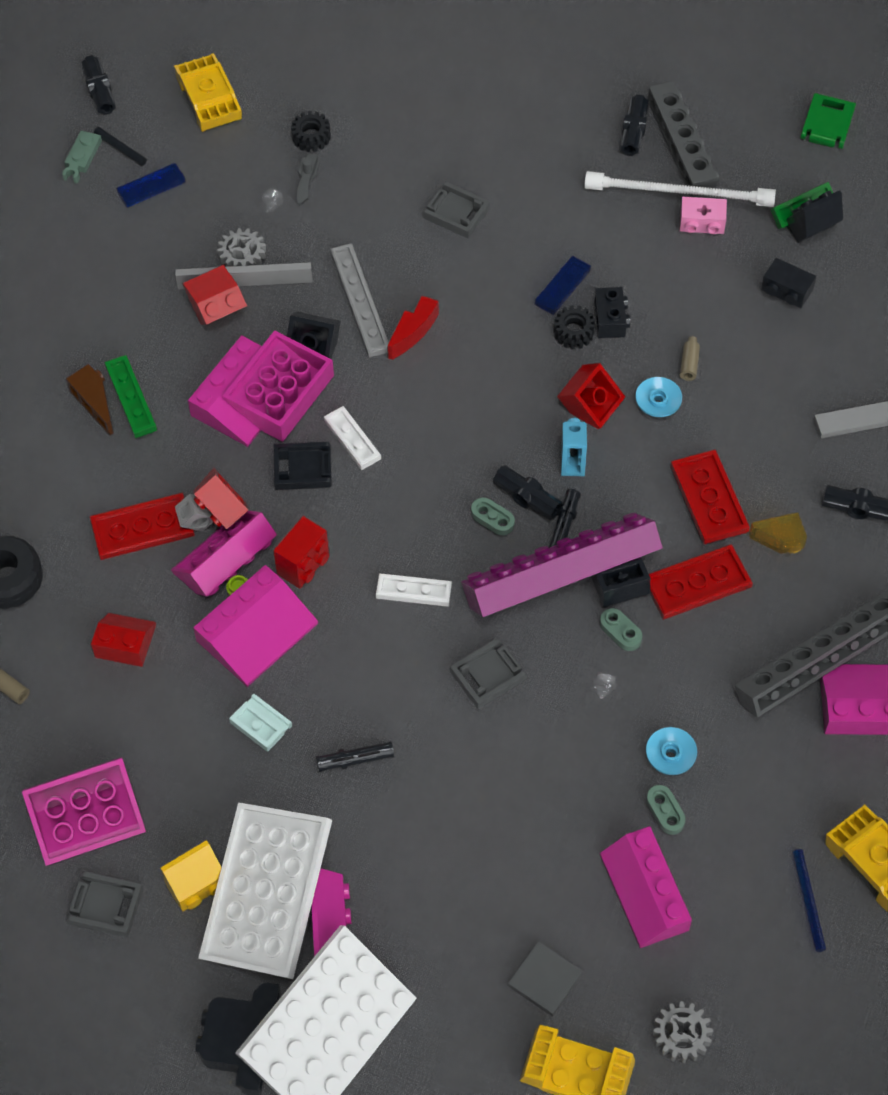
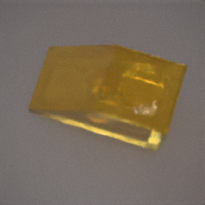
(780, 533)

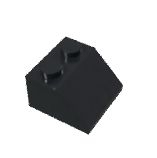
(314, 332)

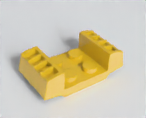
(208, 92)
(865, 844)
(575, 1068)

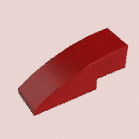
(413, 326)

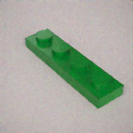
(130, 396)

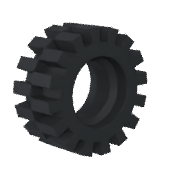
(311, 141)
(574, 337)

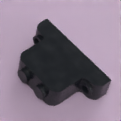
(227, 1027)

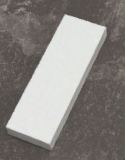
(352, 438)
(413, 589)

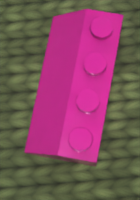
(224, 553)
(646, 888)
(329, 907)

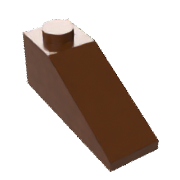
(89, 391)

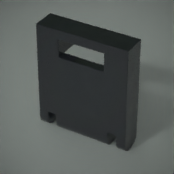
(307, 465)

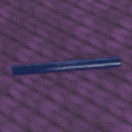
(809, 900)

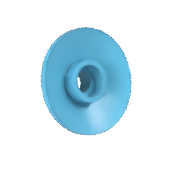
(658, 389)
(675, 741)

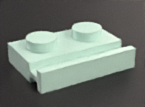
(260, 722)

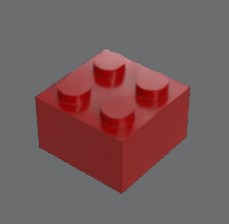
(301, 552)

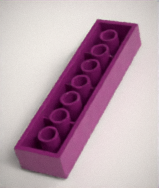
(561, 564)

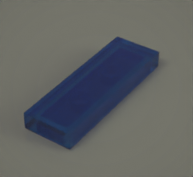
(151, 185)
(562, 285)

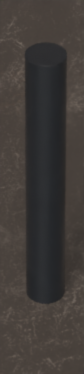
(121, 146)

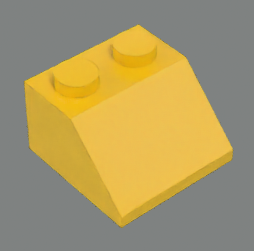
(192, 876)

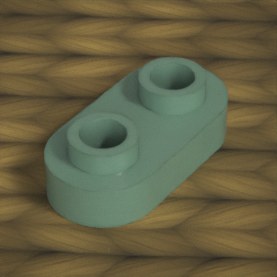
(494, 516)
(618, 629)
(667, 810)

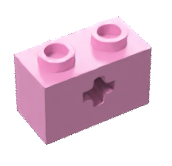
(703, 215)

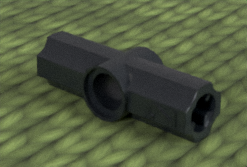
(98, 85)
(634, 125)
(527, 492)
(857, 502)

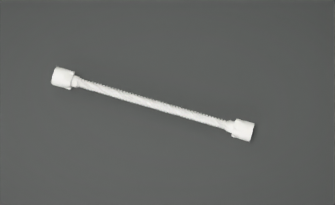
(762, 197)

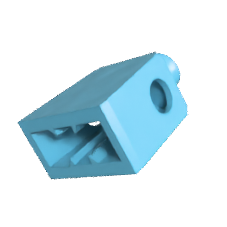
(573, 436)

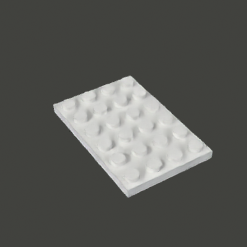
(265, 890)
(327, 1021)

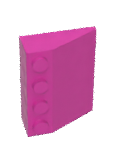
(279, 385)
(207, 401)
(255, 626)
(855, 699)
(83, 811)

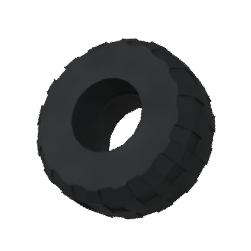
(26, 578)

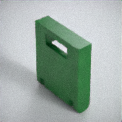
(828, 123)

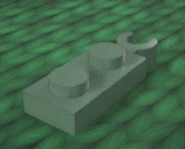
(81, 155)

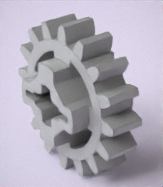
(243, 247)
(687, 1040)

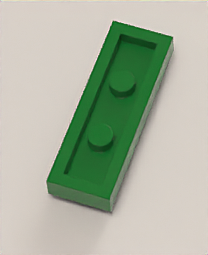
(783, 210)

